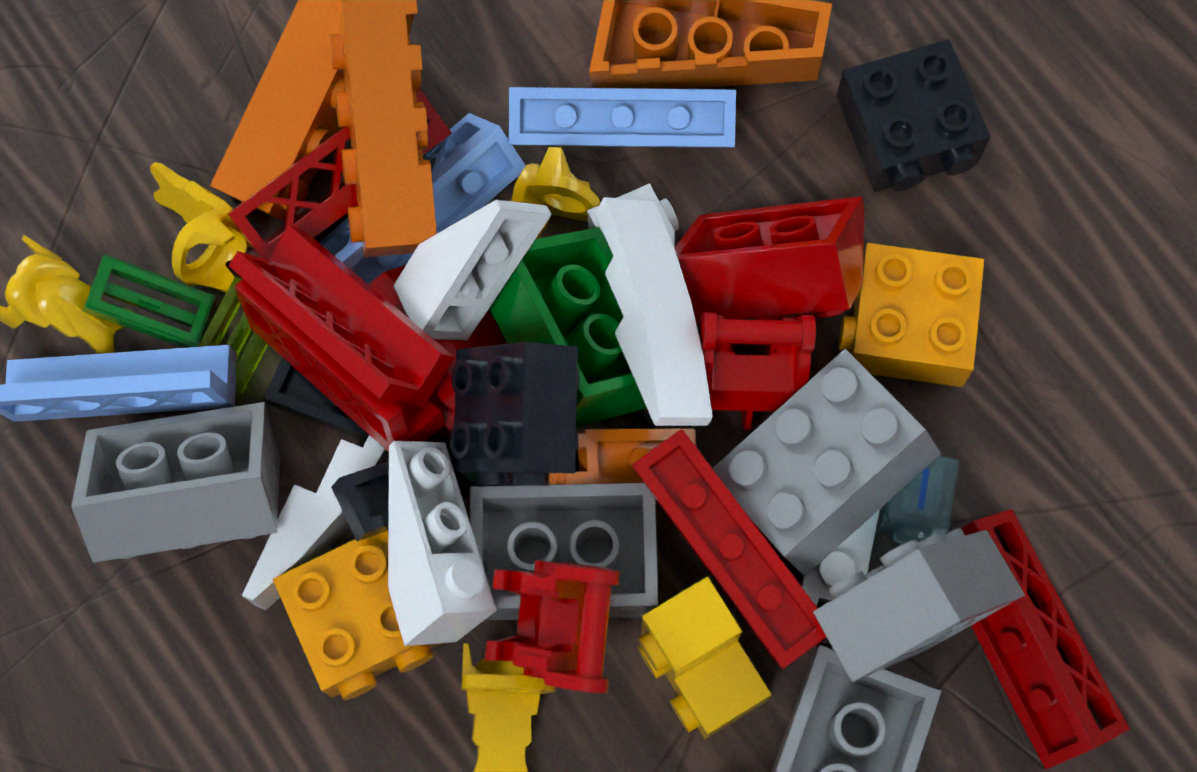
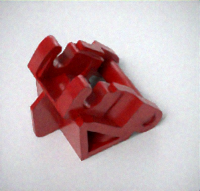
(755, 381)
(558, 624)

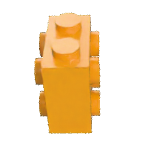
(915, 315)
(348, 617)

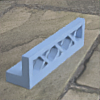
(622, 117)
(466, 175)
(119, 383)

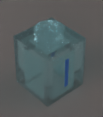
(923, 504)

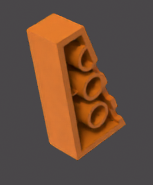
(708, 43)
(288, 111)
(384, 126)

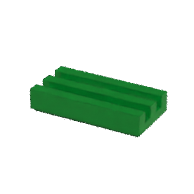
(140, 323)

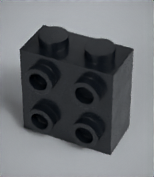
(912, 116)
(515, 412)

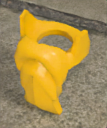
(549, 182)
(206, 224)
(51, 294)
(502, 711)

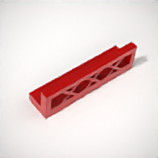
(331, 205)
(347, 318)
(379, 418)
(731, 548)
(1025, 657)

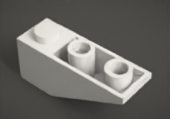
(432, 552)

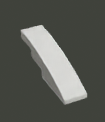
(658, 319)
(309, 522)

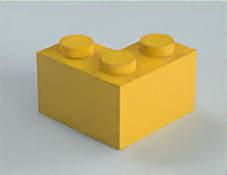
(699, 652)

